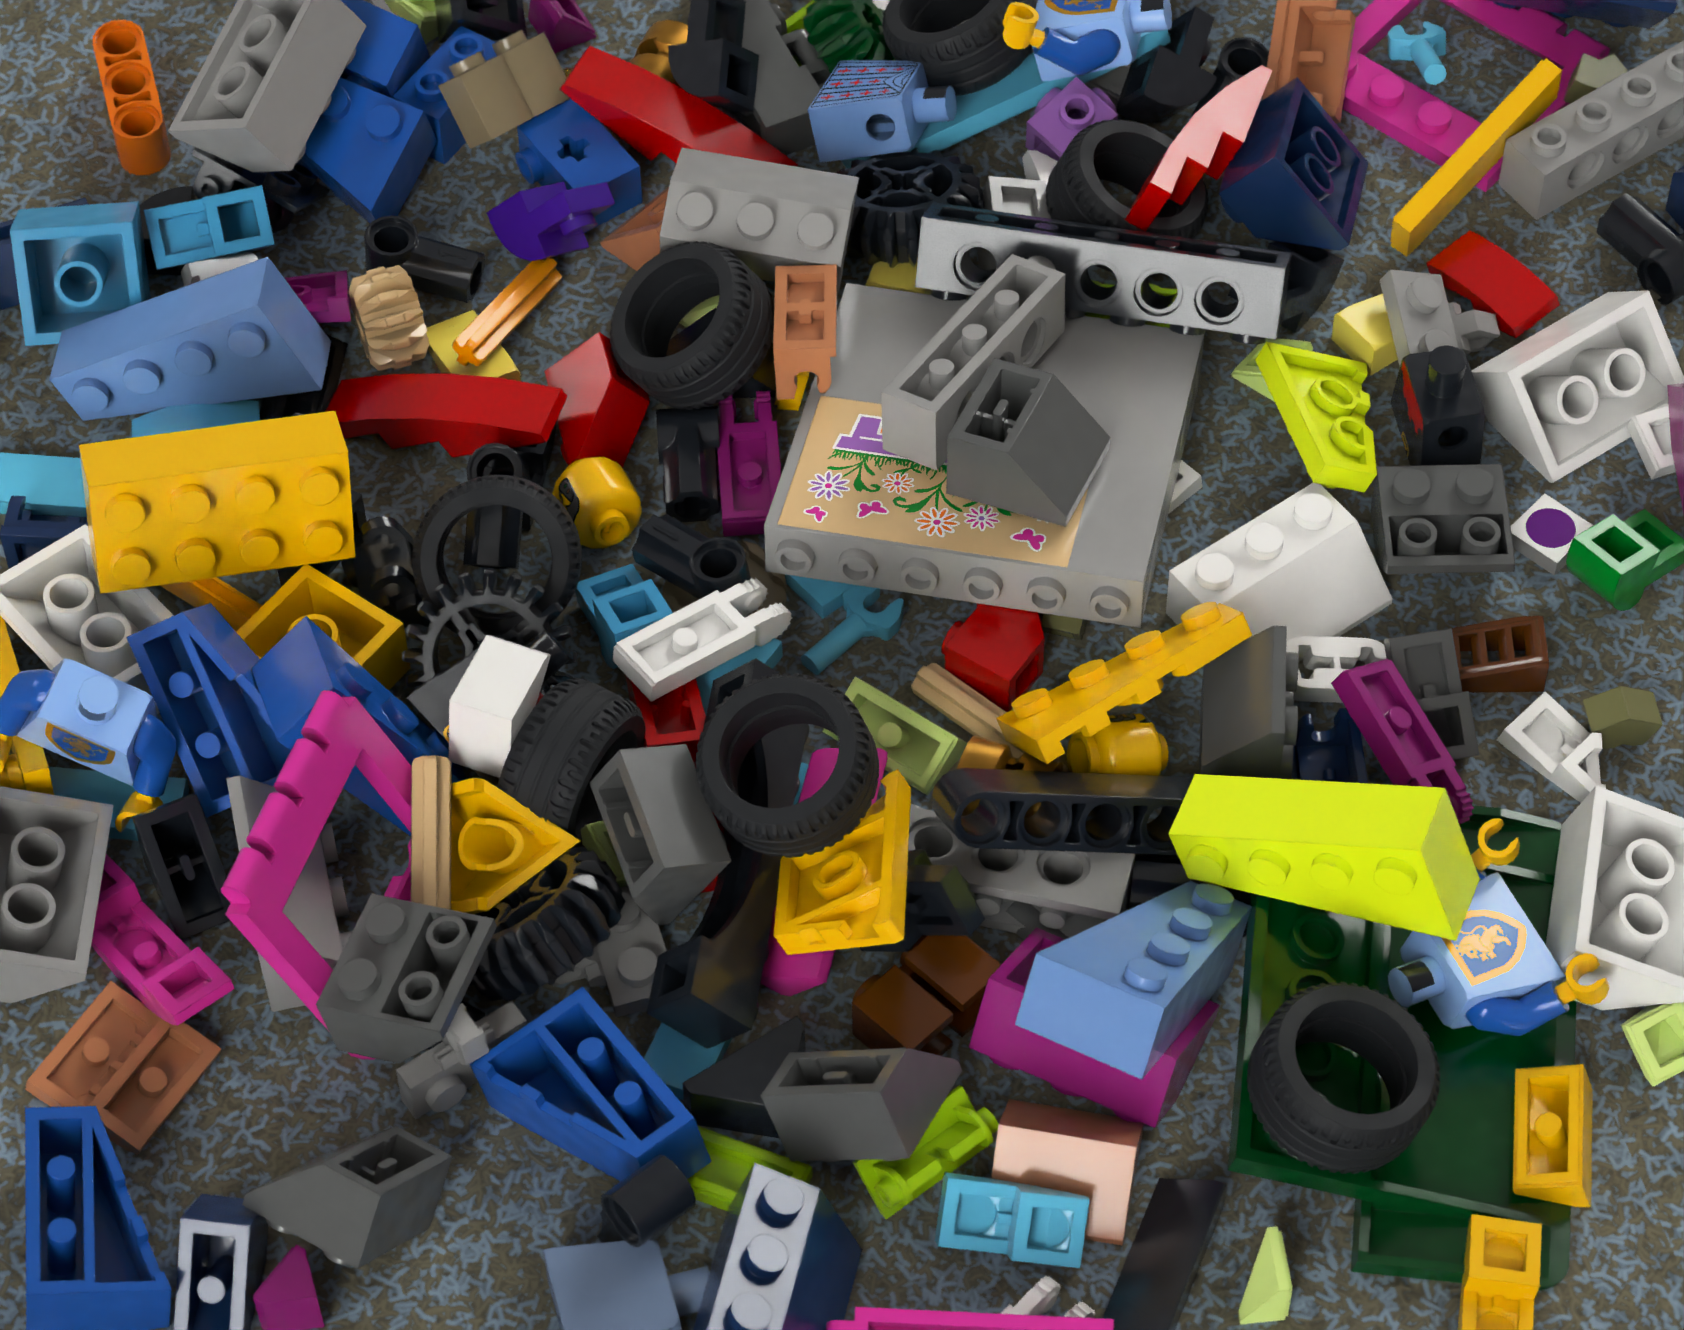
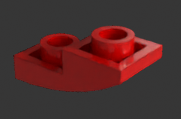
(1494, 283)

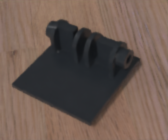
(287, 188)

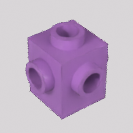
(1064, 114)

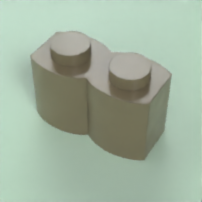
(504, 90)

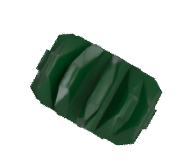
(846, 31)

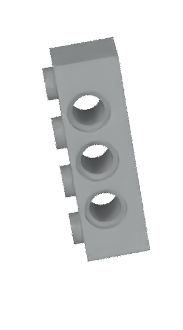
(1596, 135)
(1006, 319)
(1064, 886)

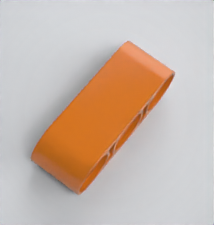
(131, 97)

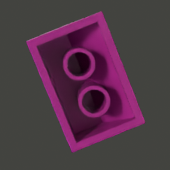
(1068, 1070)

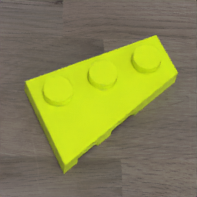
(1323, 413)

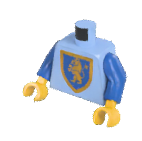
(1083, 34)
(94, 724)
(1498, 967)

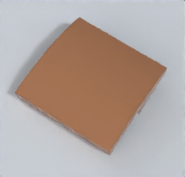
(125, 1066)

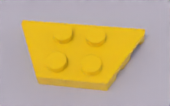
(850, 890)

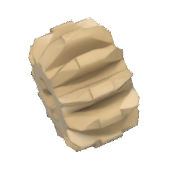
(388, 317)

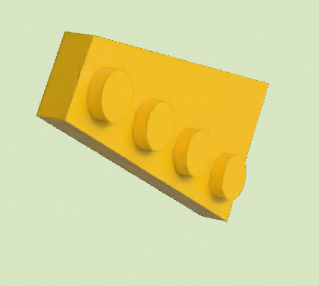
(1134, 677)

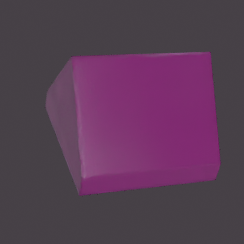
(561, 22)
(289, 1296)

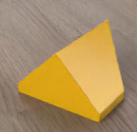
(496, 845)

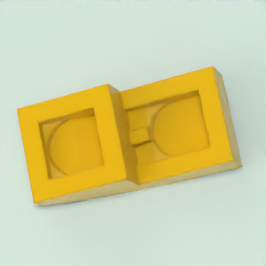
(1500, 1274)

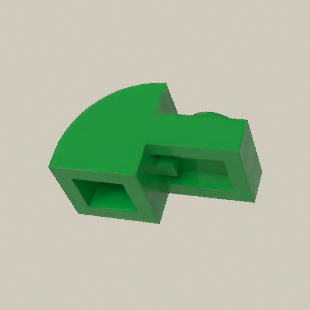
(1624, 557)

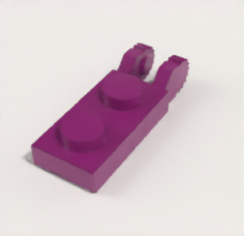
(747, 466)
(1400, 732)

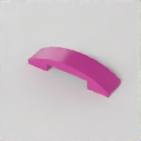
(150, 955)

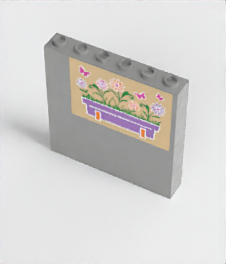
(888, 524)

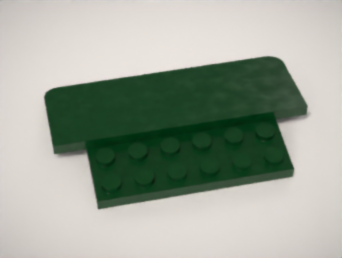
(1460, 1163)

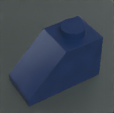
(219, 1264)

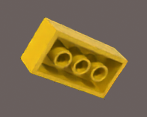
(218, 501)

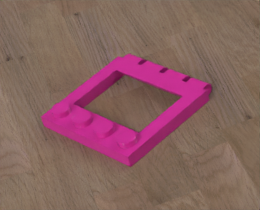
(1421, 118)
(289, 824)

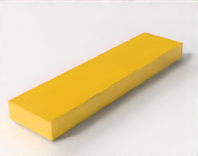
(1474, 157)

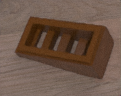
(1508, 673)

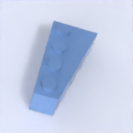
(195, 345)
(1135, 978)

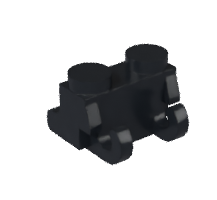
(385, 569)

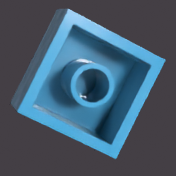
(77, 265)

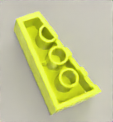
(1331, 847)

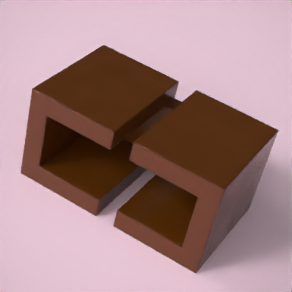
(934, 988)

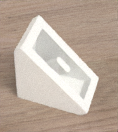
(494, 703)

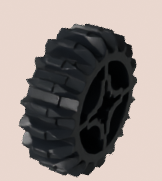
(895, 195)
(473, 629)
(549, 925)

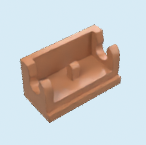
(1315, 45)
(804, 325)

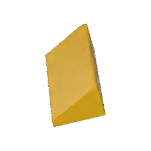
(1553, 1134)

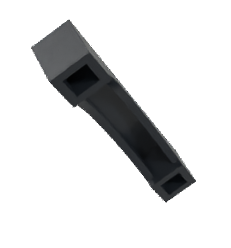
(715, 978)

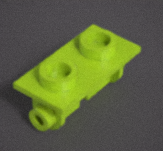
(948, 1142)

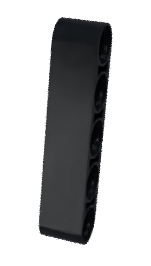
(1063, 810)

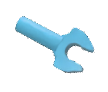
(1421, 49)
(858, 624)

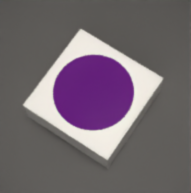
(1547, 533)

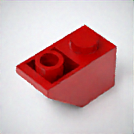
(601, 404)
(996, 652)

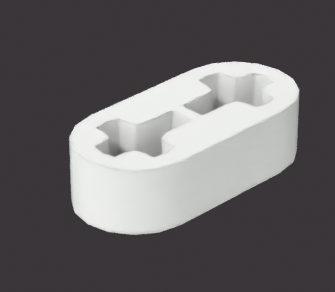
(1329, 659)

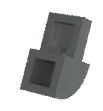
(1432, 674)

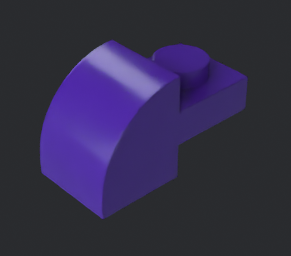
(549, 219)

